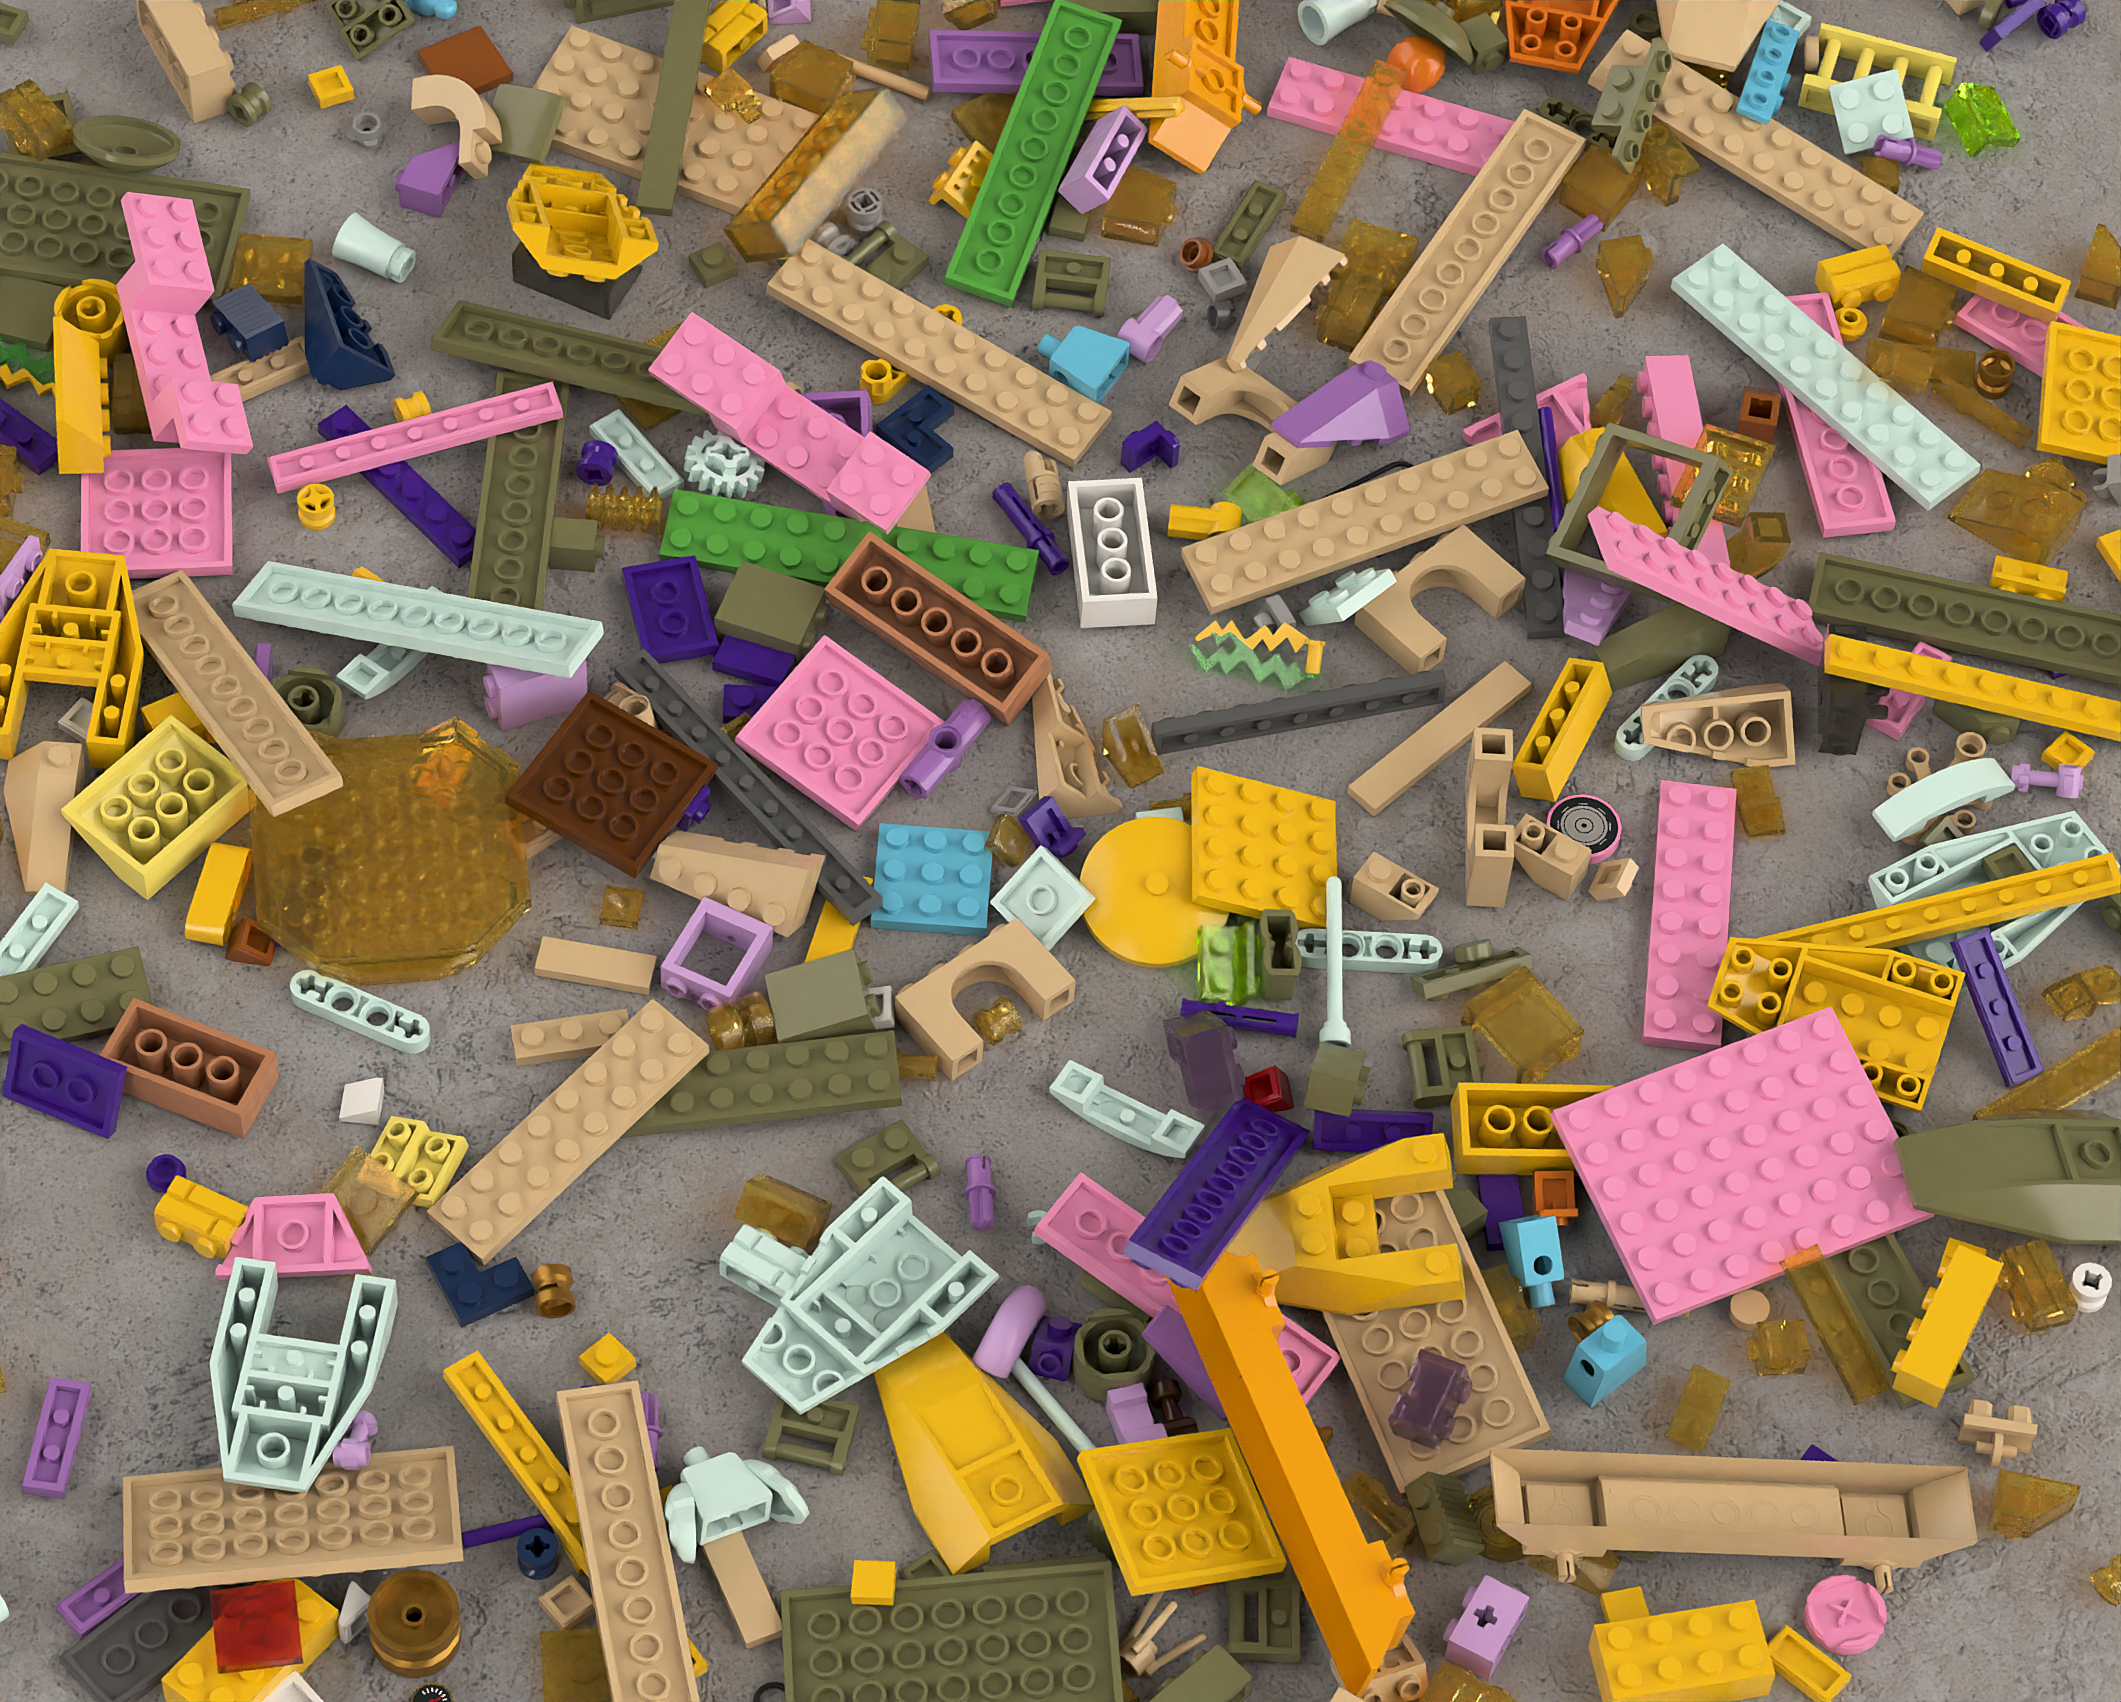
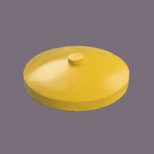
(1145, 893)

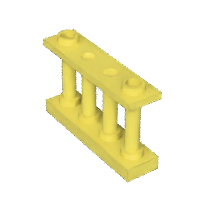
(1882, 53)

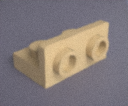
(1399, 1677)

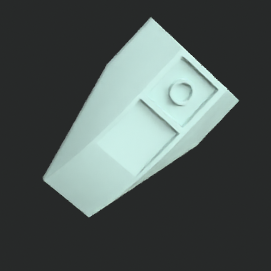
(1958, 865)

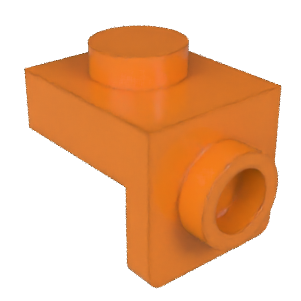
(1554, 1195)

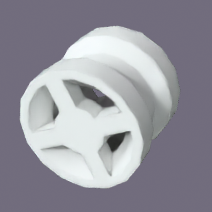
(2090, 1298)

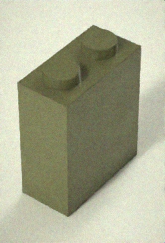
(772, 610)
(823, 998)

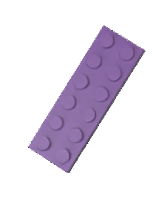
(999, 60)

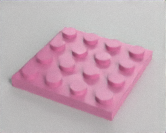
(161, 511)
(838, 732)

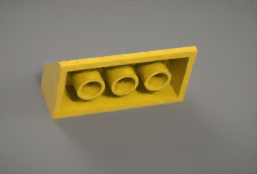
(80, 401)

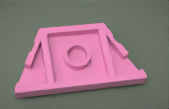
(1569, 411)
(301, 1235)

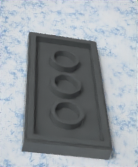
(140, 1643)

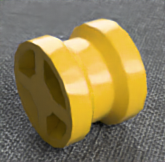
(411, 407)
(322, 499)

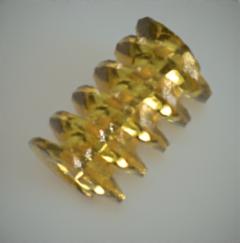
(625, 508)

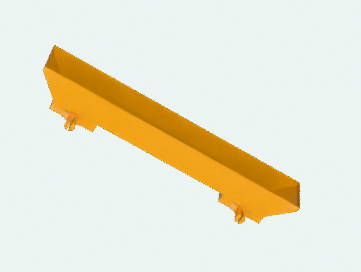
(1198, 65)
(1348, 1583)

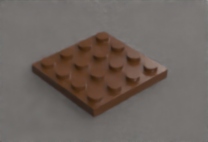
(611, 784)

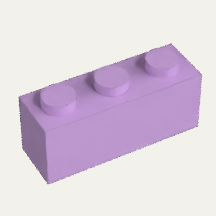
(1103, 159)

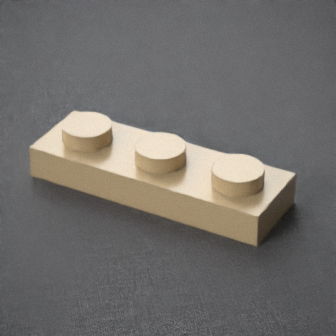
(564, 1037)

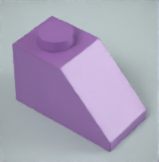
(430, 180)

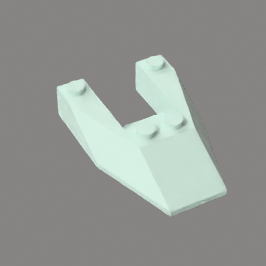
(286, 1397)

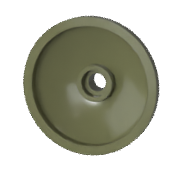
(1434, 23)
(125, 143)

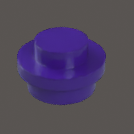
(163, 1171)

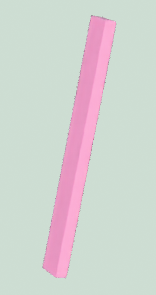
(415, 437)

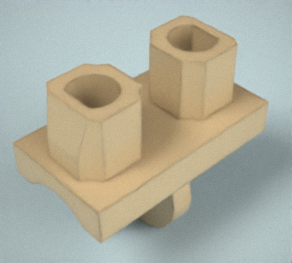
(1996, 1435)

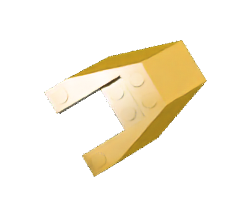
(75, 629)
(1327, 1239)

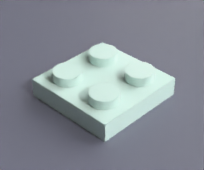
(1870, 108)
(1347, 597)
(1043, 897)

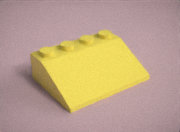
(159, 806)

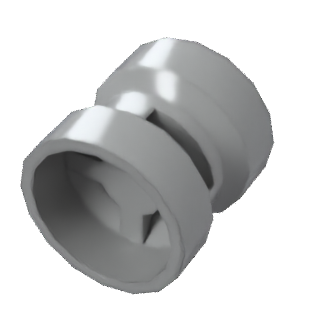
(864, 211)

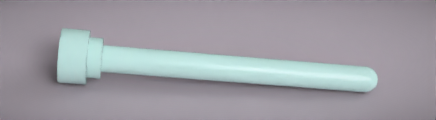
(1334, 1029)
(1051, 1406)

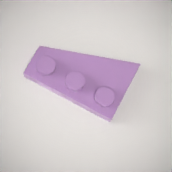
(1590, 606)

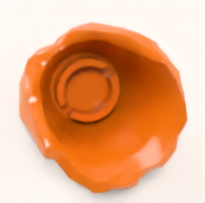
(1422, 59)

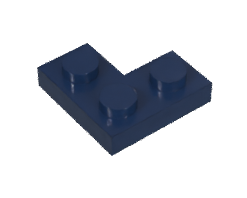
(913, 427)
(476, 1293)

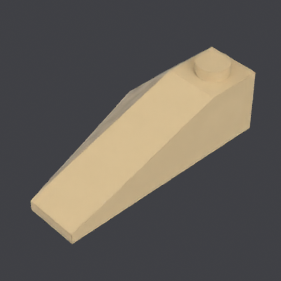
(1732, 725)
(35, 792)

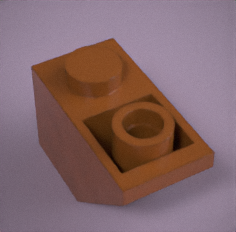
(1758, 413)

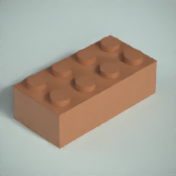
(192, 1068)

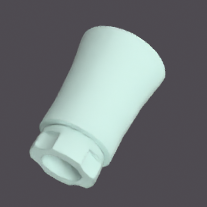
(1326, 18)
(373, 249)

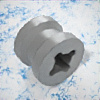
(832, 240)

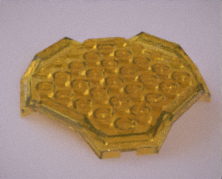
(400, 866)

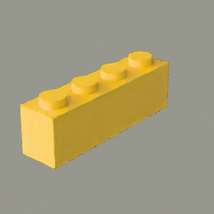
(1995, 276)
(1562, 729)
(1947, 1325)

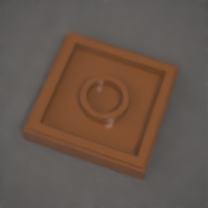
(468, 58)

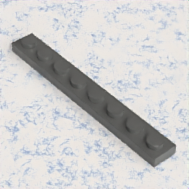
(1298, 712)

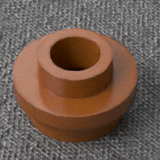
(1195, 254)

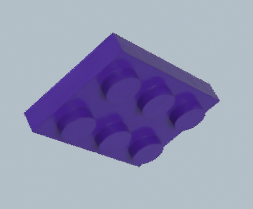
(670, 609)
(64, 1081)

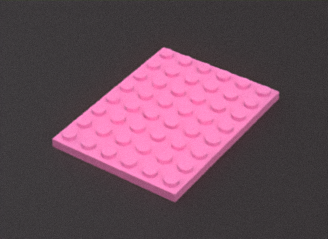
(1739, 1163)

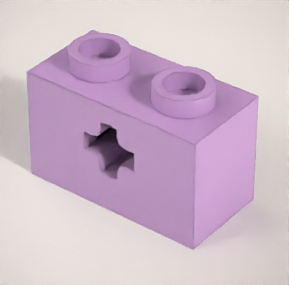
(1480, 1647)

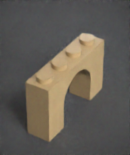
(1219, 391)
(1456, 562)
(1487, 837)
(1007, 957)

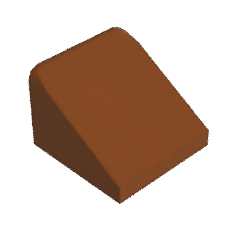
(250, 944)

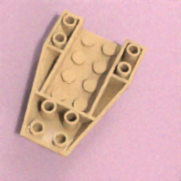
(1712, 30)

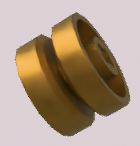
(414, 1623)

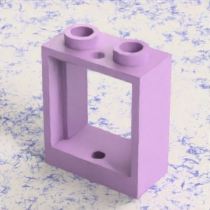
(728, 926)

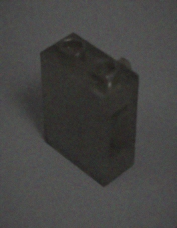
(1844, 702)

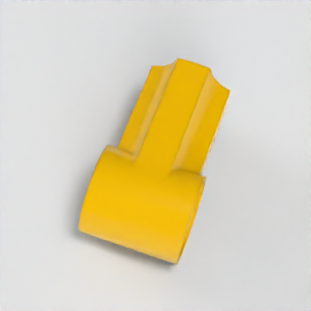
(1202, 522)

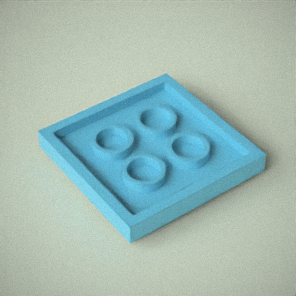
(932, 879)

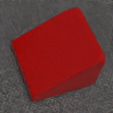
(1269, 1089)

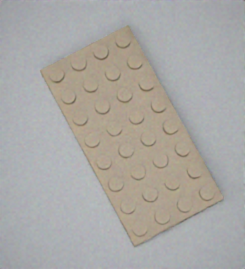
(611, 113)
(1385, 1343)
(210, 1532)

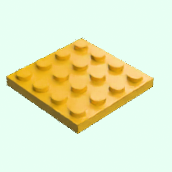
(2080, 393)
(1261, 847)
(1181, 1511)

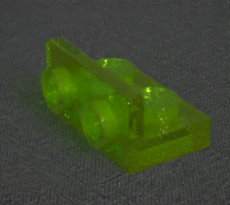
(1980, 118)
(1259, 495)
(1227, 963)

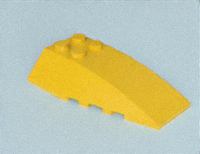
(578, 223)

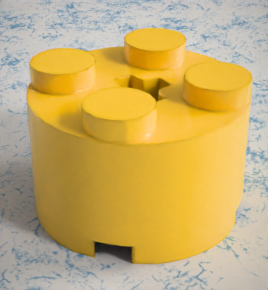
(96, 312)

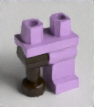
(1132, 1418)

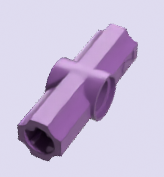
(933, 762)

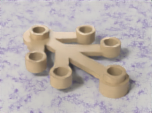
(1965, 742)

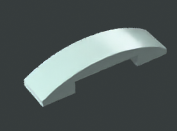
(380, 669)
(1940, 793)
(1122, 1116)

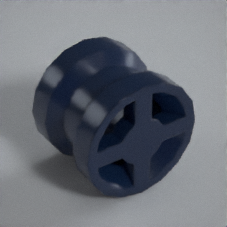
(537, 1564)

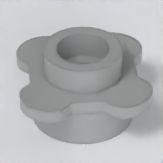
(367, 129)

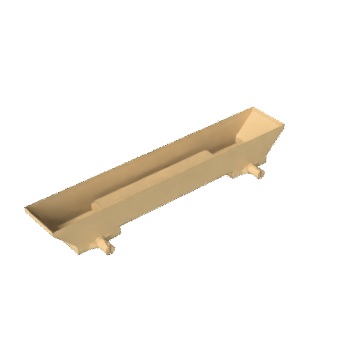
(1725, 1505)

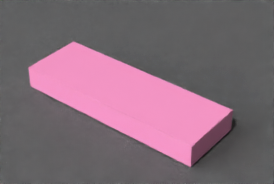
(1901, 704)

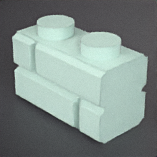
(761, 1264)

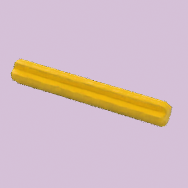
(1141, 107)

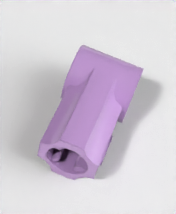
(1151, 328)

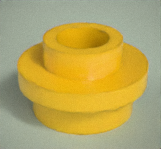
(1851, 323)

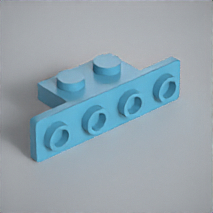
(1768, 73)

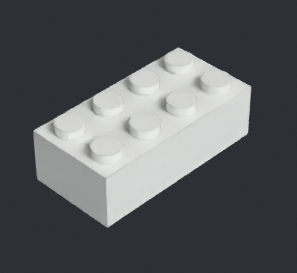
(1111, 553)

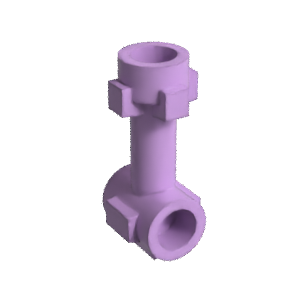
(2067, 779)
(355, 1450)

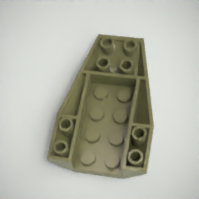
(2022, 1173)

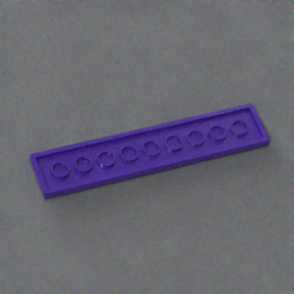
(1216, 1194)

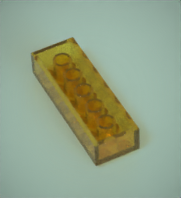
(816, 175)

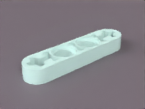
(1680, 681)
(1367, 958)
(357, 1015)

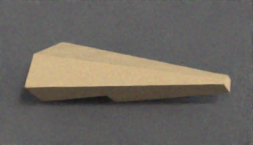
(1282, 292)
(1066, 756)

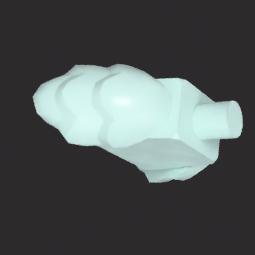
(726, 1497)

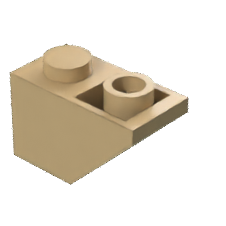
(1550, 857)
(1390, 890)

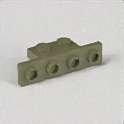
(1630, 102)

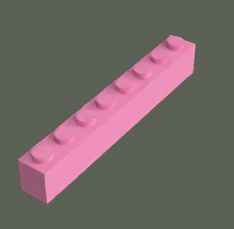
(1675, 417)

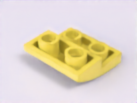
(420, 1157)

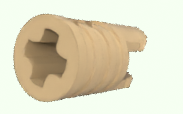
(1043, 486)

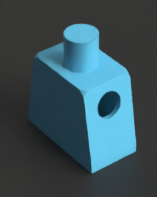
(1086, 360)
(1532, 1240)
(1610, 1353)

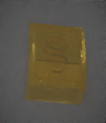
(2019, 515)

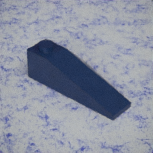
(337, 337)

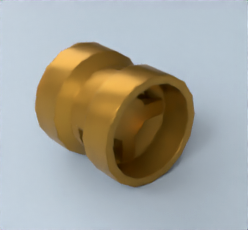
(1994, 374)
(553, 1289)

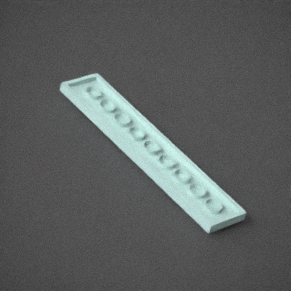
(1825, 377)
(419, 619)

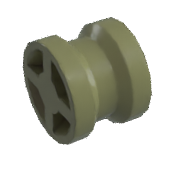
(249, 104)

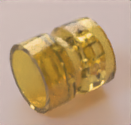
(727, 1021)

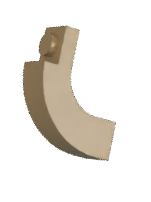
(450, 99)

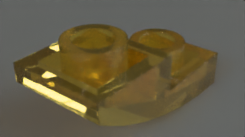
(1757, 802)
(2082, 992)
(1697, 1408)

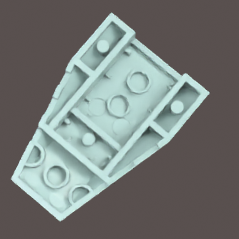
(863, 1300)

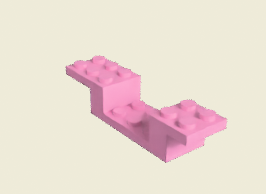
(159, 313)
(760, 412)

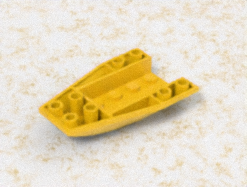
(1885, 1001)
(972, 1454)

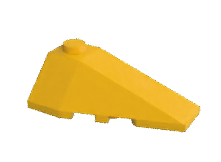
(1623, 491)

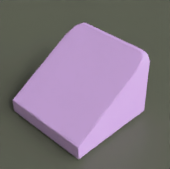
(789, 11)

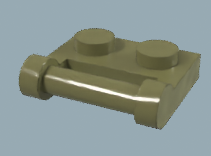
(896, 264)
(1073, 273)
(1454, 1059)
(885, 1154)
(827, 1422)
(1276, 1619)

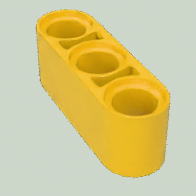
(218, 894)

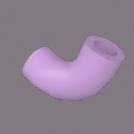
(1010, 1330)

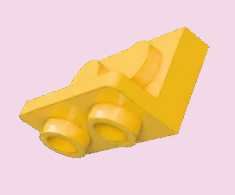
(963, 179)
(2028, 579)

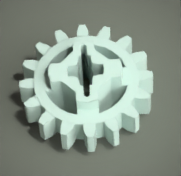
(723, 465)

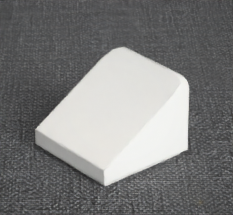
(362, 1101)
(354, 1613)

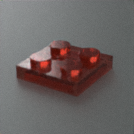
(256, 1627)

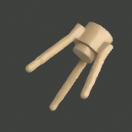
(1138, 1650)

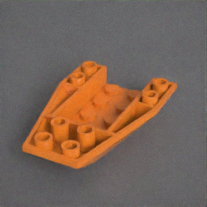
(1555, 31)

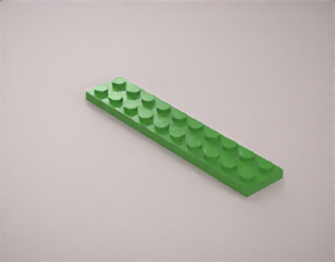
(1032, 153)
(817, 545)

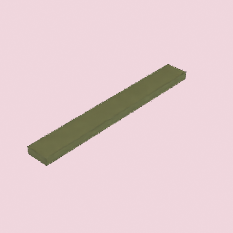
(673, 107)

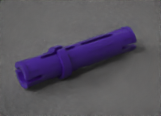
(1031, 529)
(1285, 1024)

